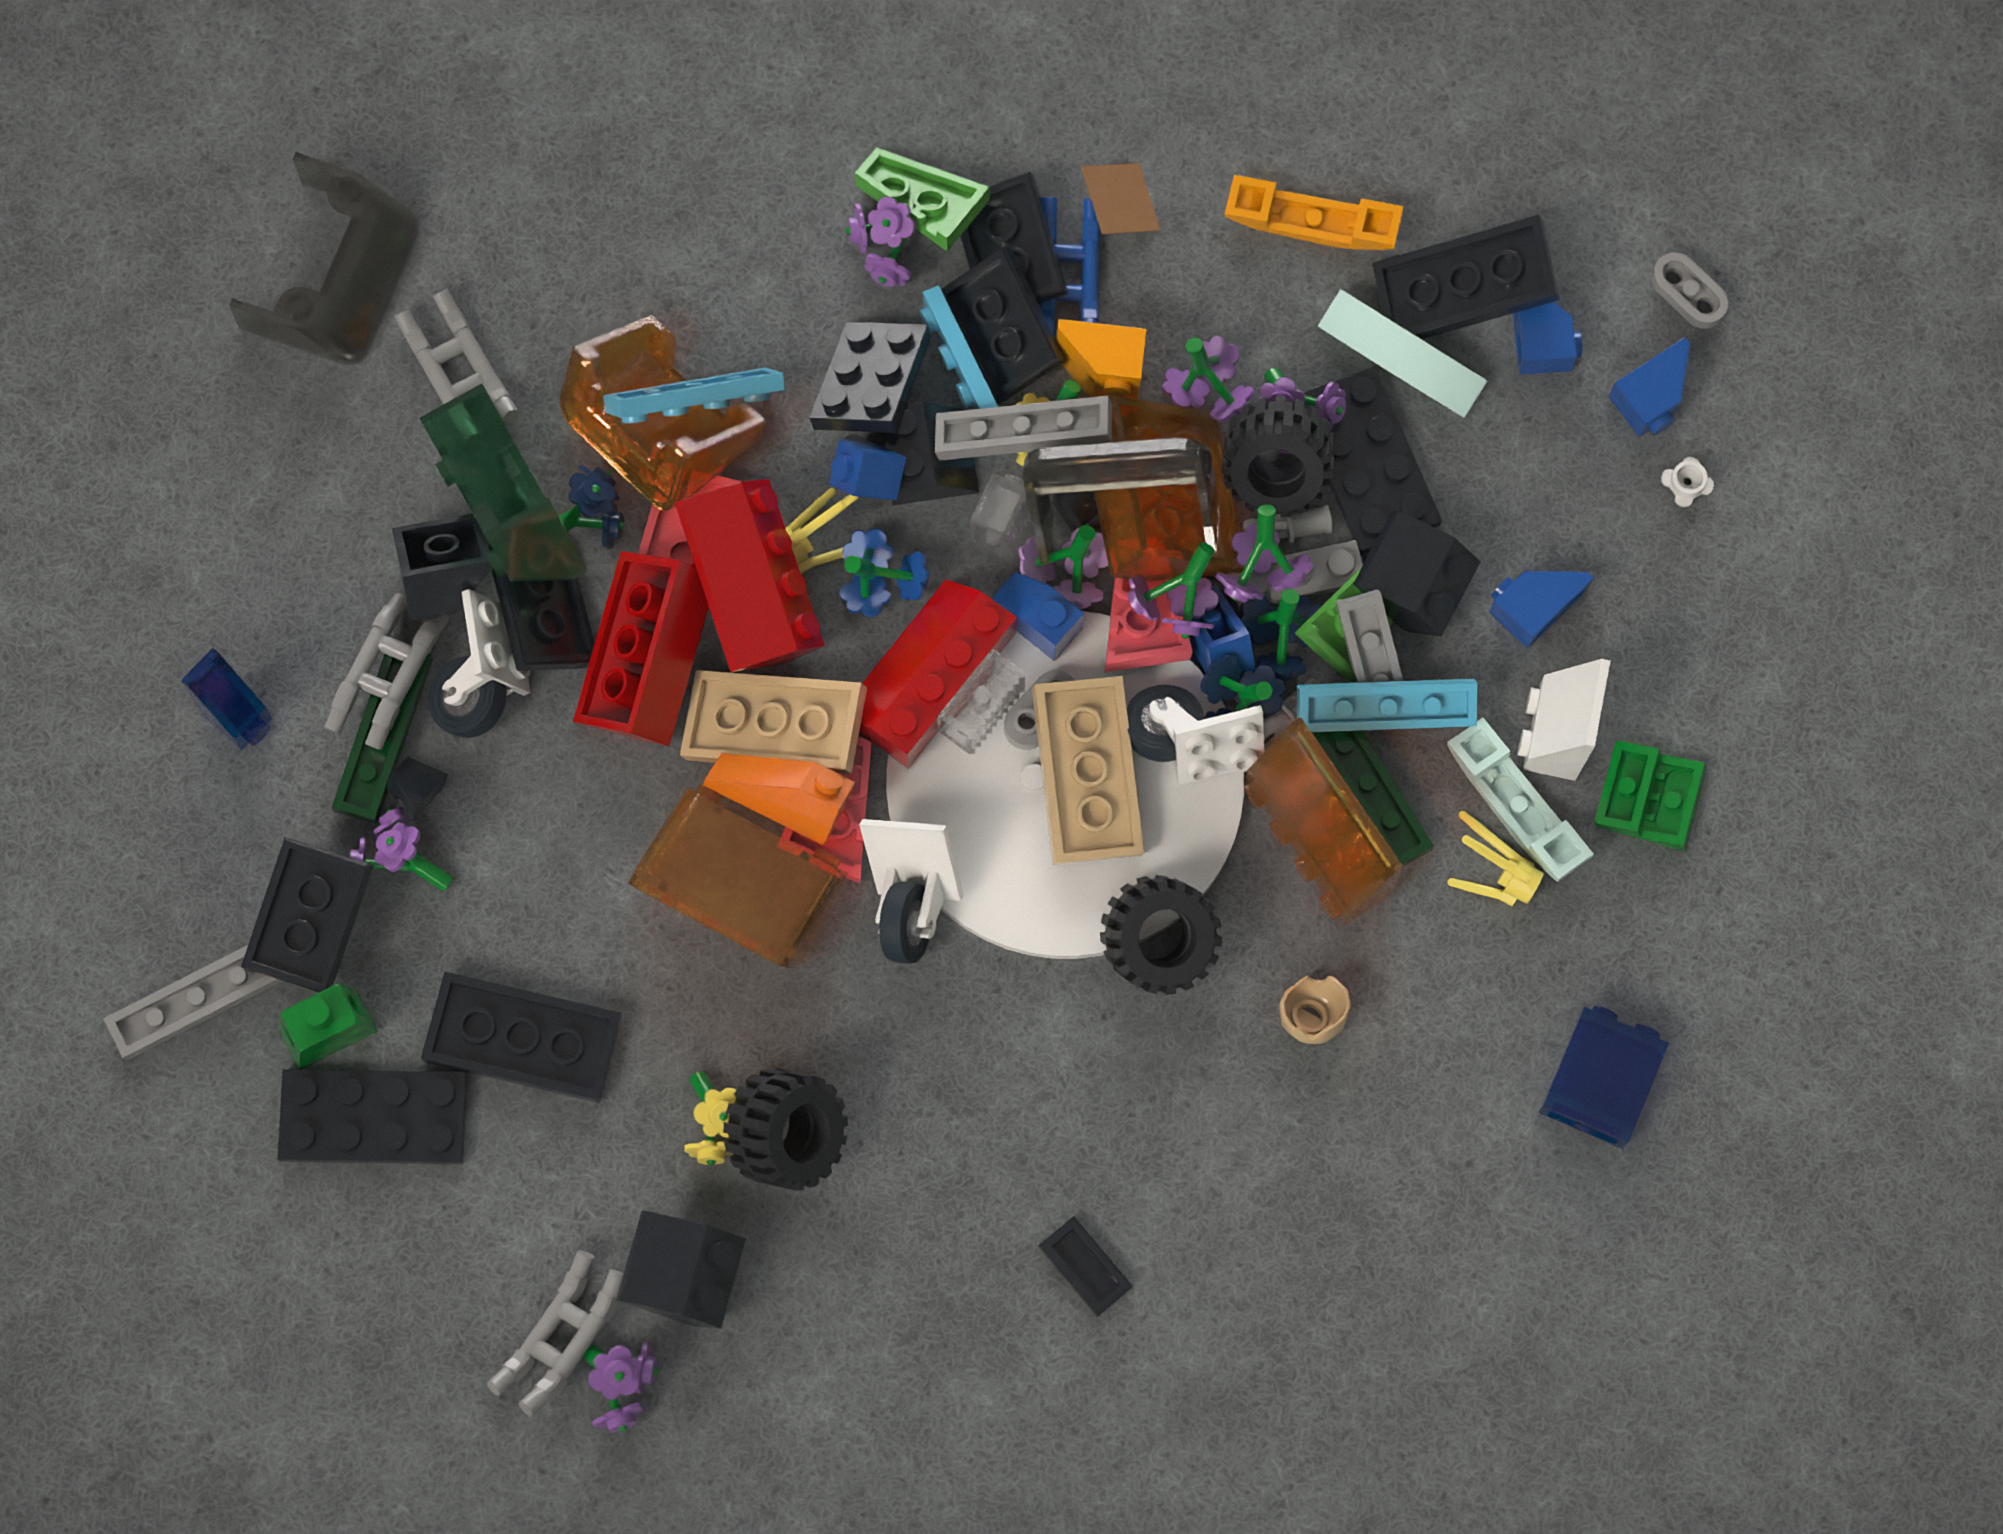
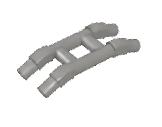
(462, 342)
(391, 693)
(536, 1347)

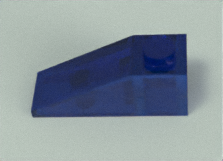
(227, 700)

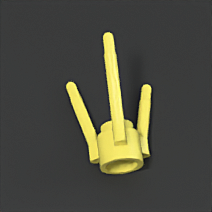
(800, 542)
(1519, 874)

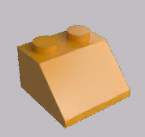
(1103, 357)

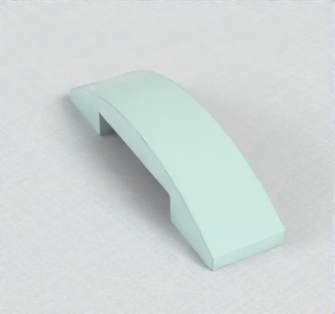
(1402, 353)
(1517, 803)

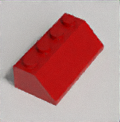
(750, 575)
(644, 649)
(930, 667)

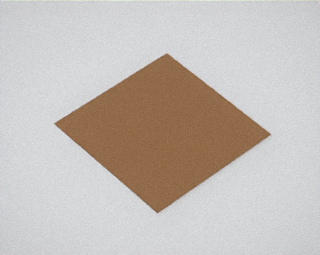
(1120, 198)

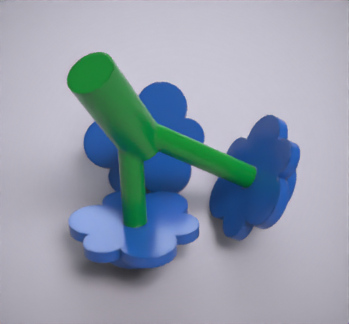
(867, 559)

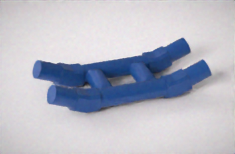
(1087, 253)

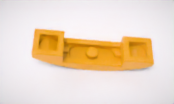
(1311, 218)

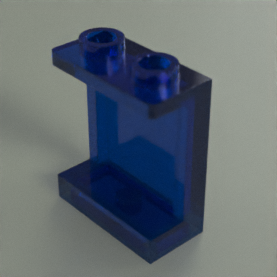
(1604, 1076)

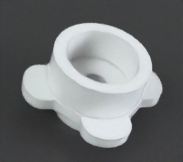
(1692, 470)

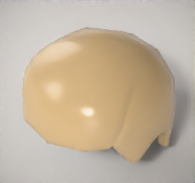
(1327, 998)

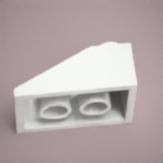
(1564, 720)

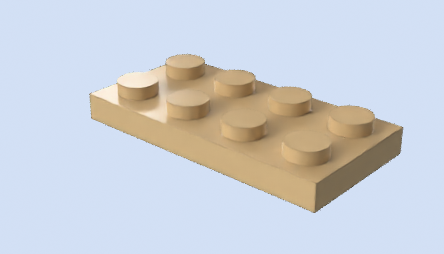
(773, 718)
(1087, 770)

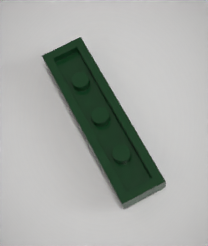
(368, 768)
(1376, 792)

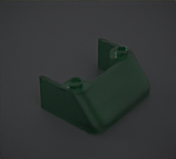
(501, 491)

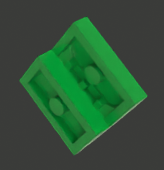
(1650, 795)

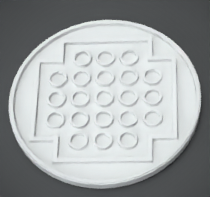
(1001, 824)

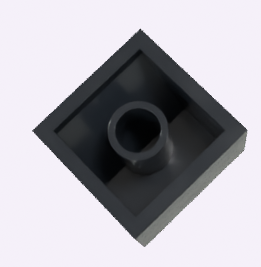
(923, 473)
(439, 563)
(1417, 573)
(681, 1269)

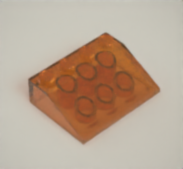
(1159, 527)
(1322, 824)

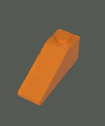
(784, 790)

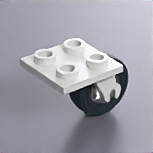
(473, 690)
(1171, 726)
(914, 876)

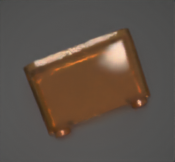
(666, 454)
(739, 878)

